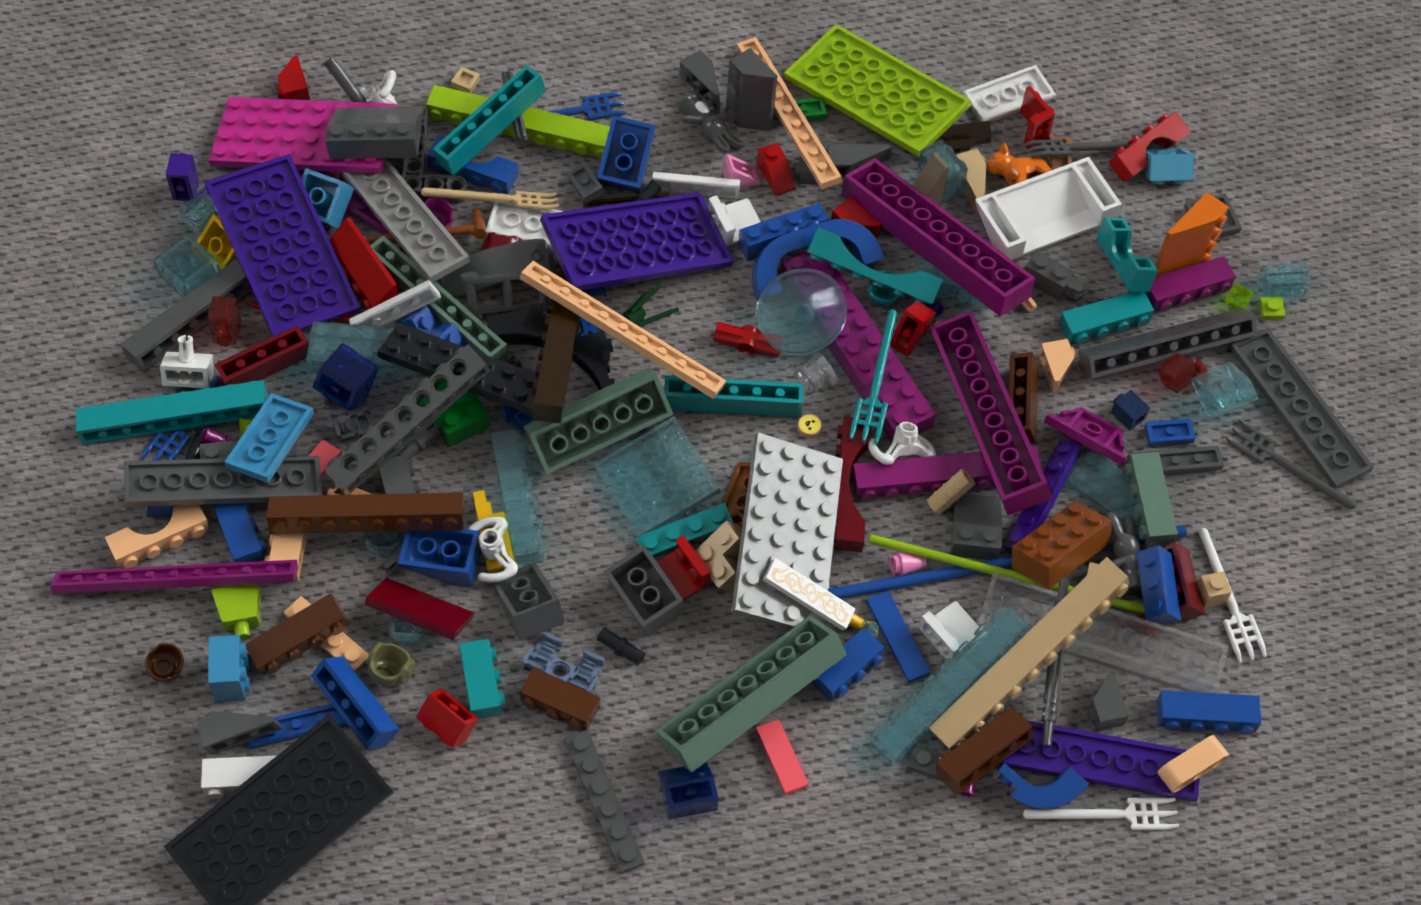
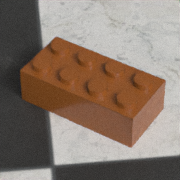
(1061, 544)

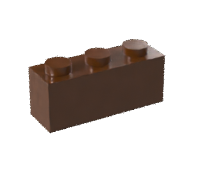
(559, 699)

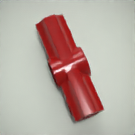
(744, 338)

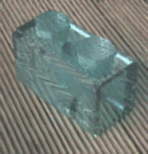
(1285, 280)

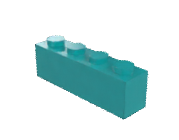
(1106, 317)

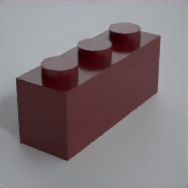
(1186, 583)

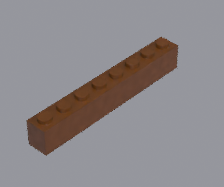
(365, 513)

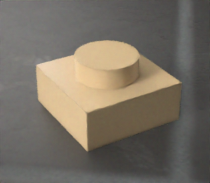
(465, 80)

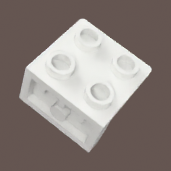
(732, 217)
(948, 629)

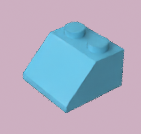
(1169, 165)

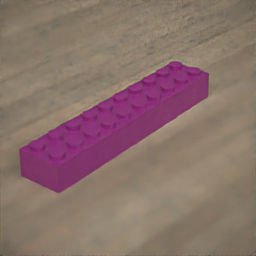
(939, 237)
(858, 352)
(990, 413)

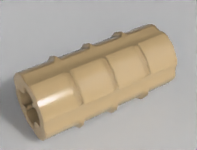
(950, 492)

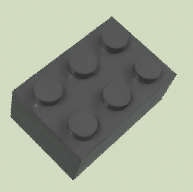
(645, 590)

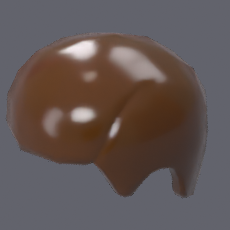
(161, 659)

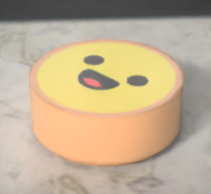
(809, 426)

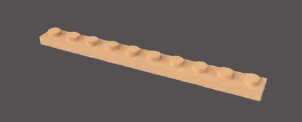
(797, 125)
(623, 329)

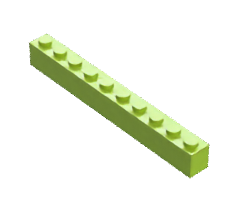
(540, 125)

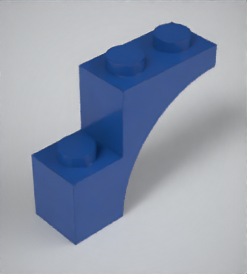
(424, 321)

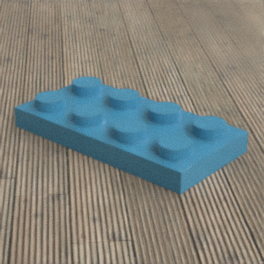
(269, 438)

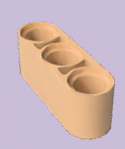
(1193, 764)

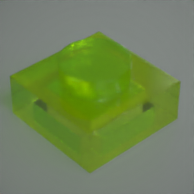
(1239, 296)

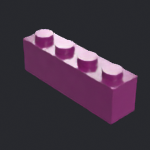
(1191, 283)

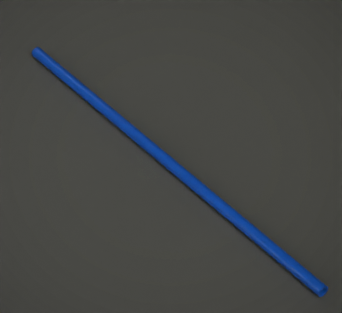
(940, 574)

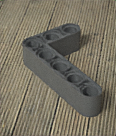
(415, 171)

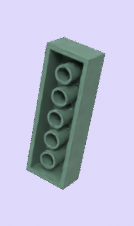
(599, 420)

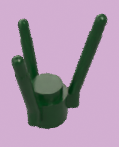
(637, 313)

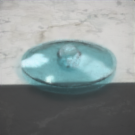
(801, 311)

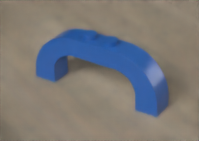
(855, 236)

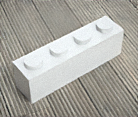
(224, 775)

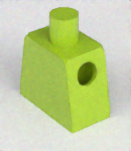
(238, 608)

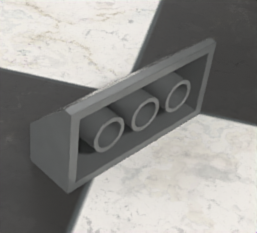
(750, 92)

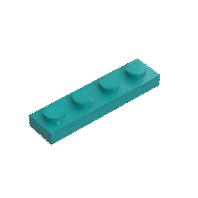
(692, 527)

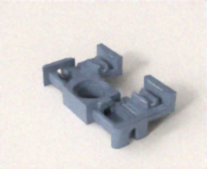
(545, 652)

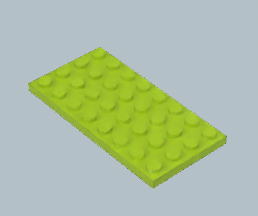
(877, 89)

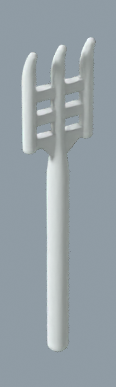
(1237, 617)
(1129, 813)

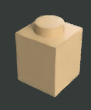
(1214, 589)

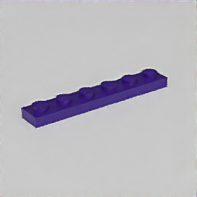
(1056, 474)

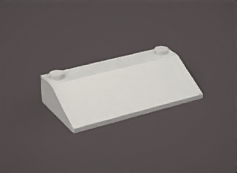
(1047, 208)

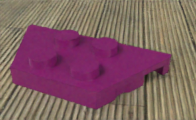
(1090, 431)

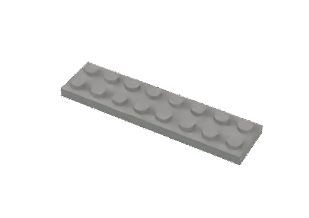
(409, 221)

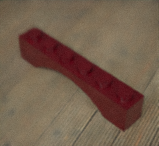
(849, 523)

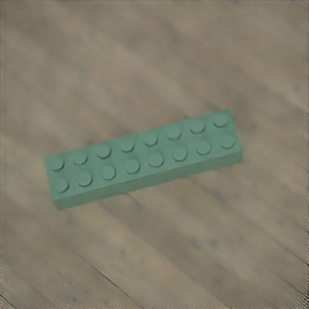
(751, 693)

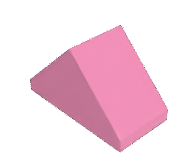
(737, 169)

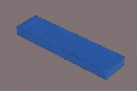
(898, 637)
(297, 724)

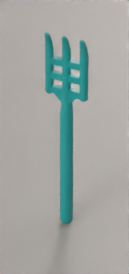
(872, 401)

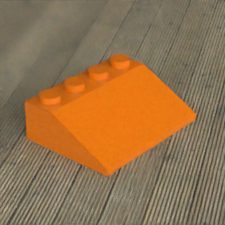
(1193, 236)

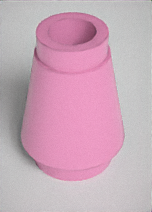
(906, 563)

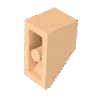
(1056, 361)

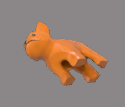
(1015, 169)

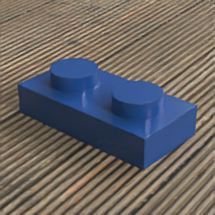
(1169, 432)

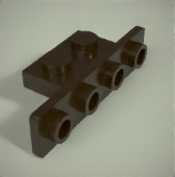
(966, 135)

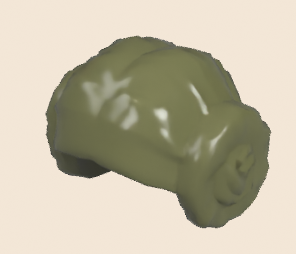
(389, 664)

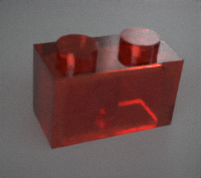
(224, 320)

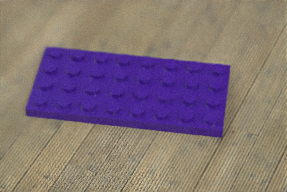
(636, 241)
(282, 245)

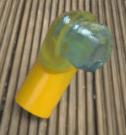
(859, 623)

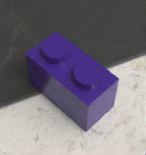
(182, 176)

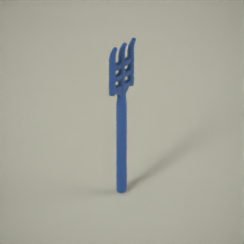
(587, 109)
(171, 440)

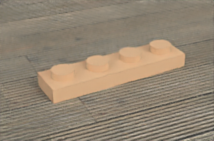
(335, 645)

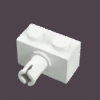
(187, 367)

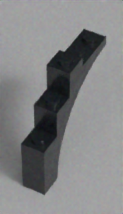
(527, 326)

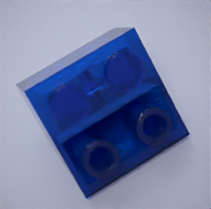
(346, 377)
(688, 792)

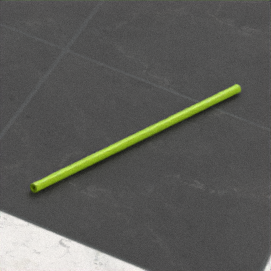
(982, 567)

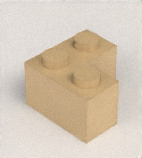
(721, 554)

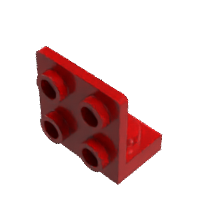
(1038, 115)
(685, 569)

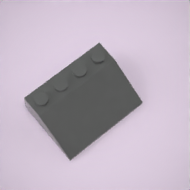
(374, 132)

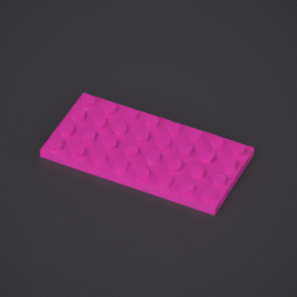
(270, 128)

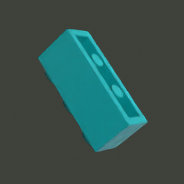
(481, 678)

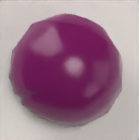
(441, 209)

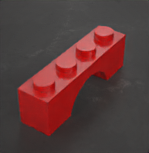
(1133, 158)

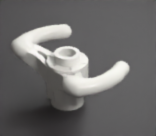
(381, 92)
(905, 443)
(493, 548)

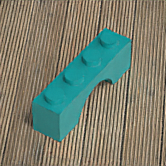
(1115, 241)

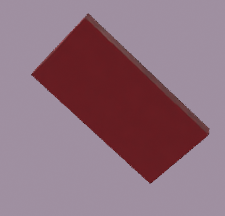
(419, 608)

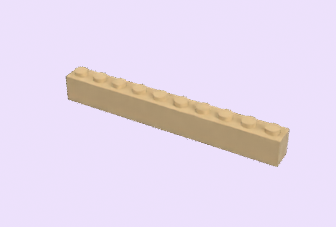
(1031, 654)

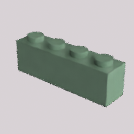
(1151, 499)

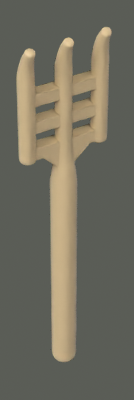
(520, 198)

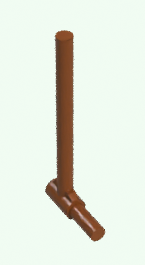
(476, 228)

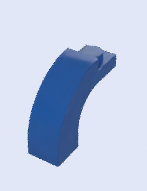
(1055, 794)

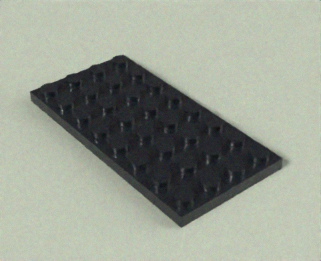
(279, 818)

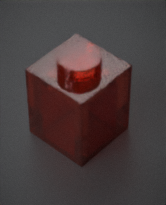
(1177, 372)

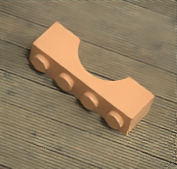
(131, 547)

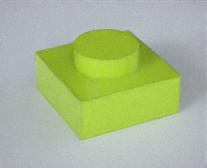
(1272, 308)

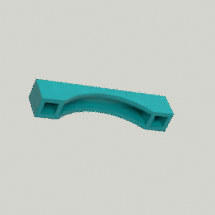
(917, 283)

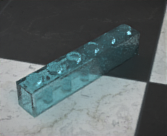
(517, 497)

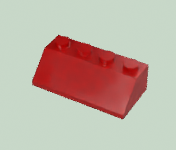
(362, 266)

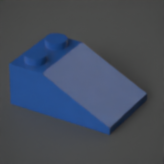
(626, 154)
(442, 555)

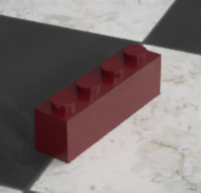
(263, 358)

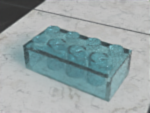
(364, 339)

